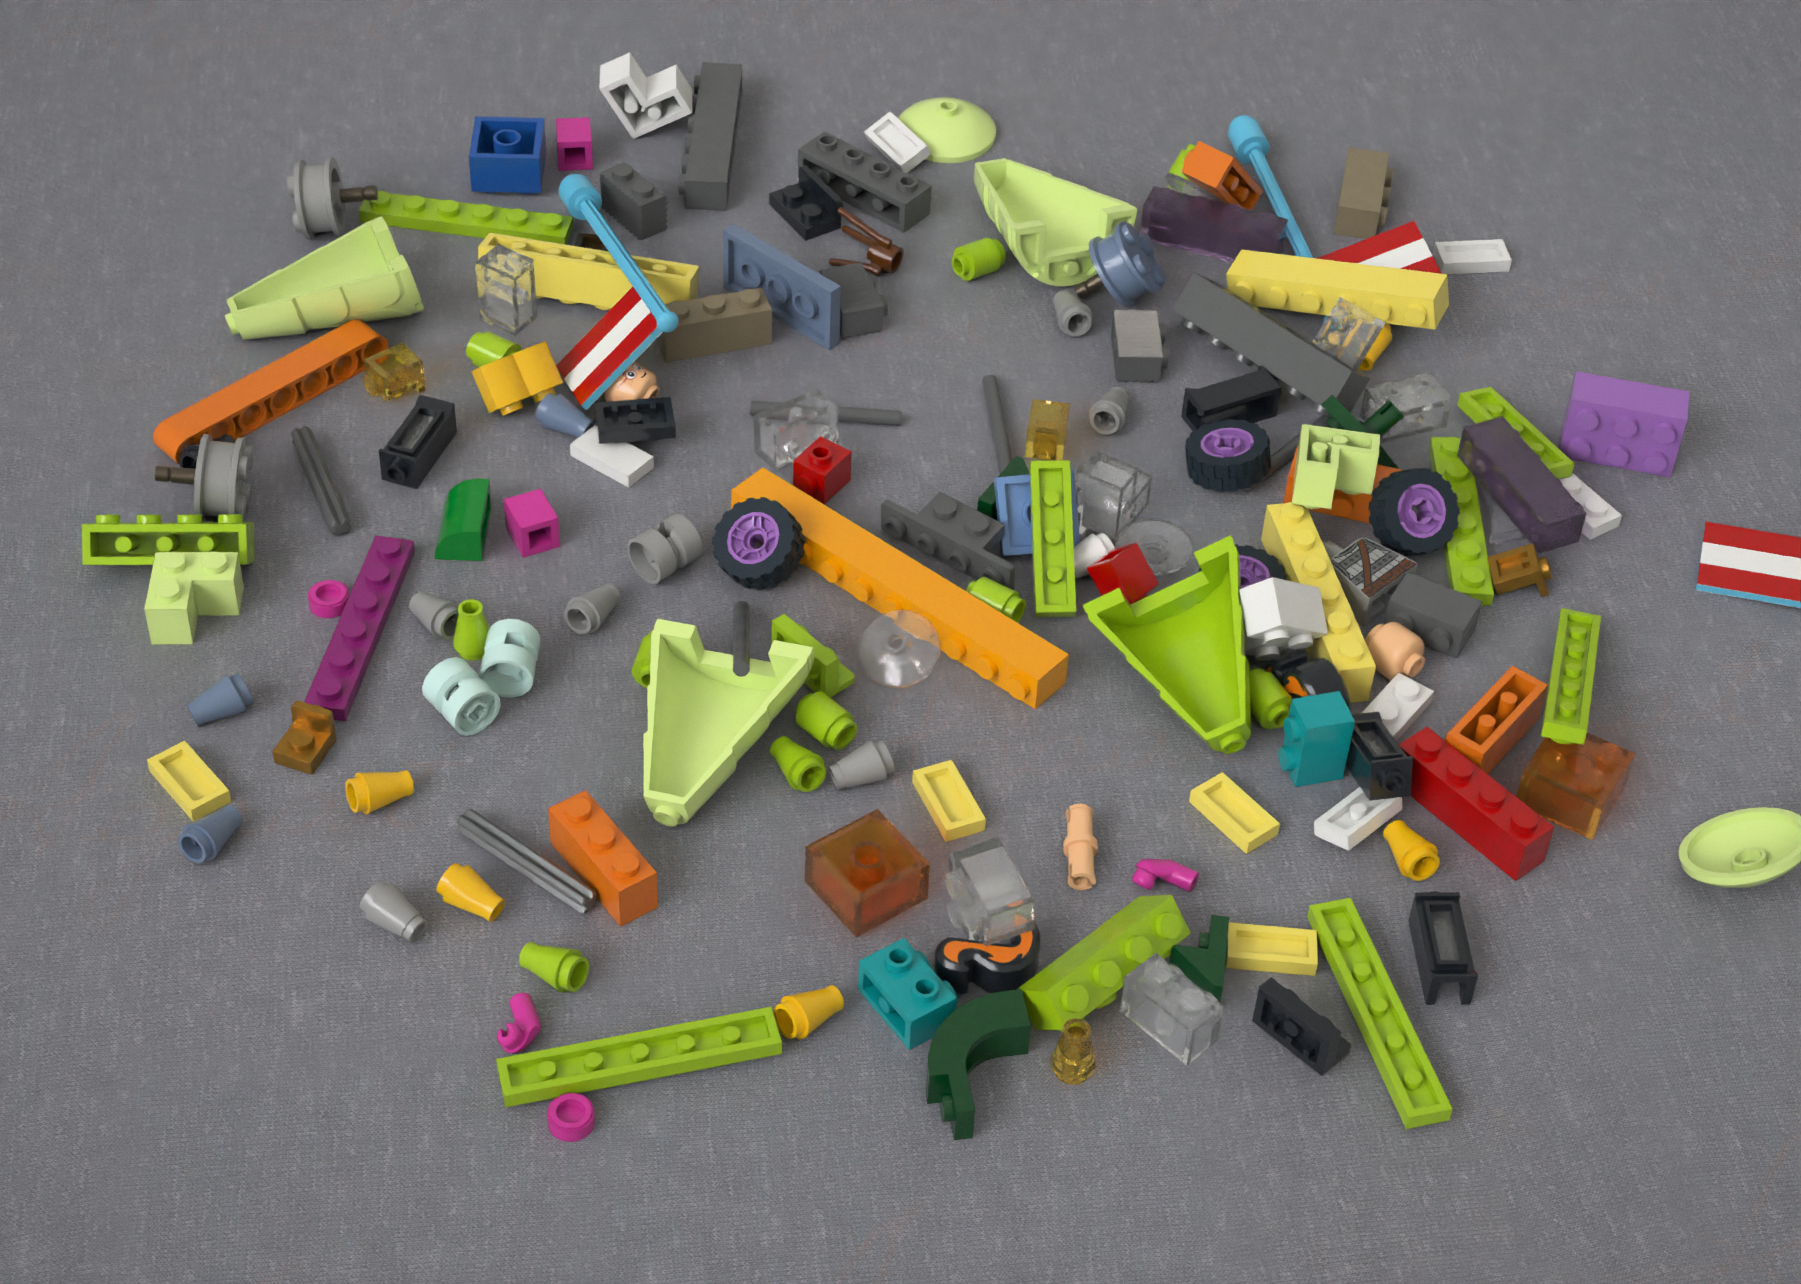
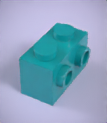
(1316, 739)
(906, 992)

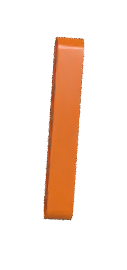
(272, 389)

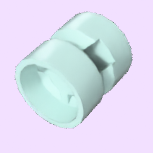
(510, 657)
(461, 696)

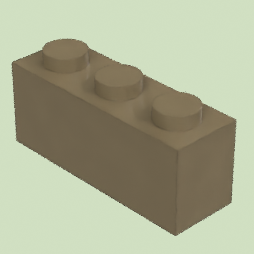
(1364, 194)
(718, 325)

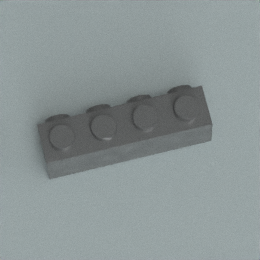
(867, 181)

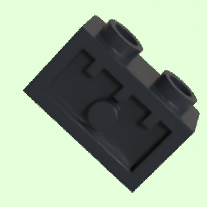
(808, 205)
(635, 420)
(1299, 1027)

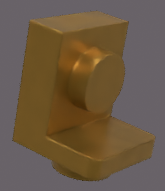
(1519, 569)
(306, 739)

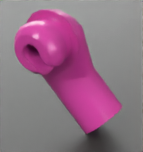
(1165, 869)
(525, 1027)

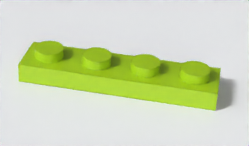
(1488, 404)
(1052, 539)

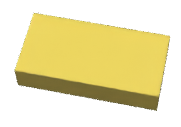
(189, 781)
(948, 800)
(1234, 812)
(1272, 949)

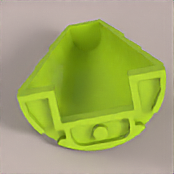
(1190, 645)

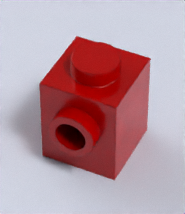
(822, 469)
(1123, 569)

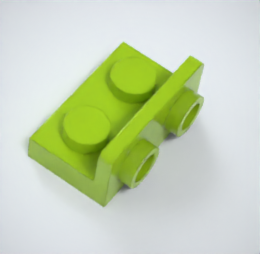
(826, 672)

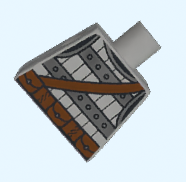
(1368, 575)

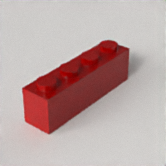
(1476, 805)

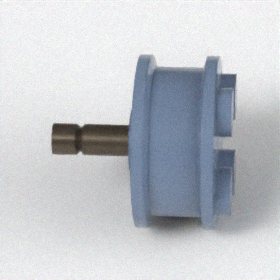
(1123, 266)

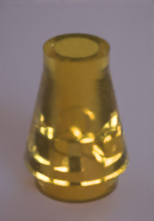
(1074, 1054)

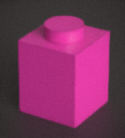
(574, 144)
(531, 523)

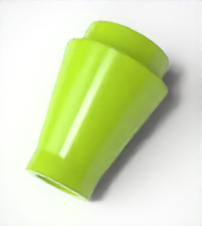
(470, 630)
(800, 766)
(558, 966)

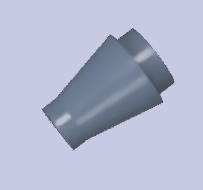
(562, 416)
(223, 699)
(207, 836)

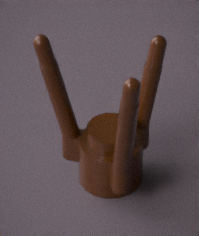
(881, 252)

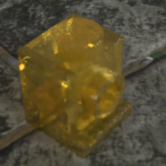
(394, 373)

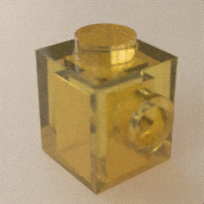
(1047, 430)

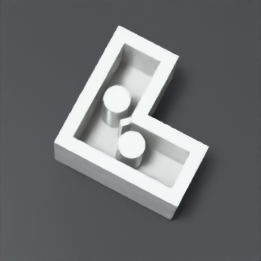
(642, 101)
(1281, 617)

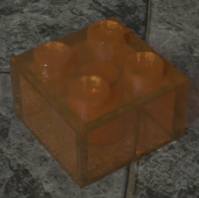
(1575, 782)
(867, 872)

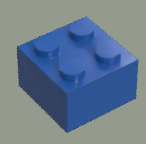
(507, 155)

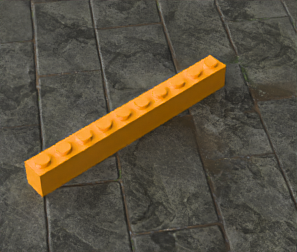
(893, 581)

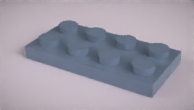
(793, 290)

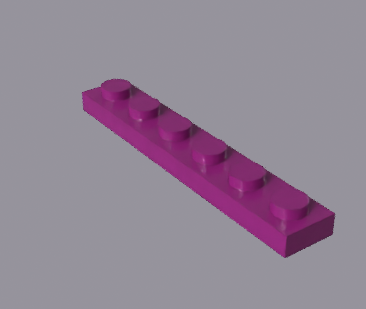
(361, 625)

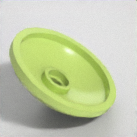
(950, 128)
(1743, 847)

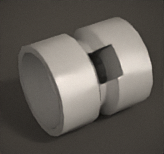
(664, 548)

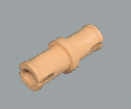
(1080, 847)

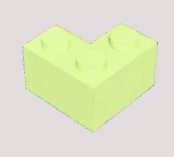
(1332, 461)
(190, 587)

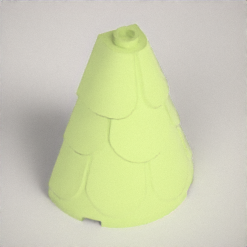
(1047, 219)
(334, 284)
(707, 715)

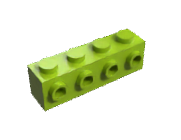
(135, 543)
(1096, 966)

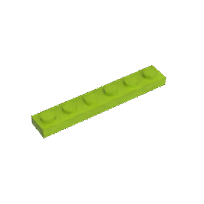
(465, 218)
(1466, 551)
(1571, 677)
(1379, 1014)
(638, 1056)

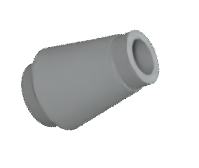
(1072, 313)
(1109, 411)
(590, 609)
(435, 614)
(862, 766)
(392, 911)

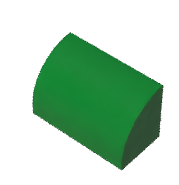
(465, 521)

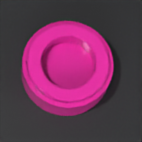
(328, 598)
(571, 1117)

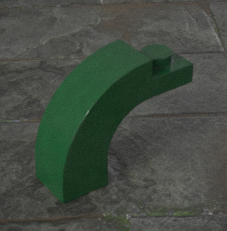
(970, 1035)

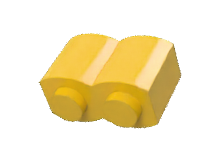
(516, 378)

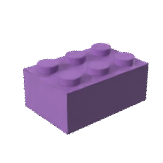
(1624, 423)

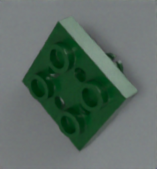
(1378, 423)

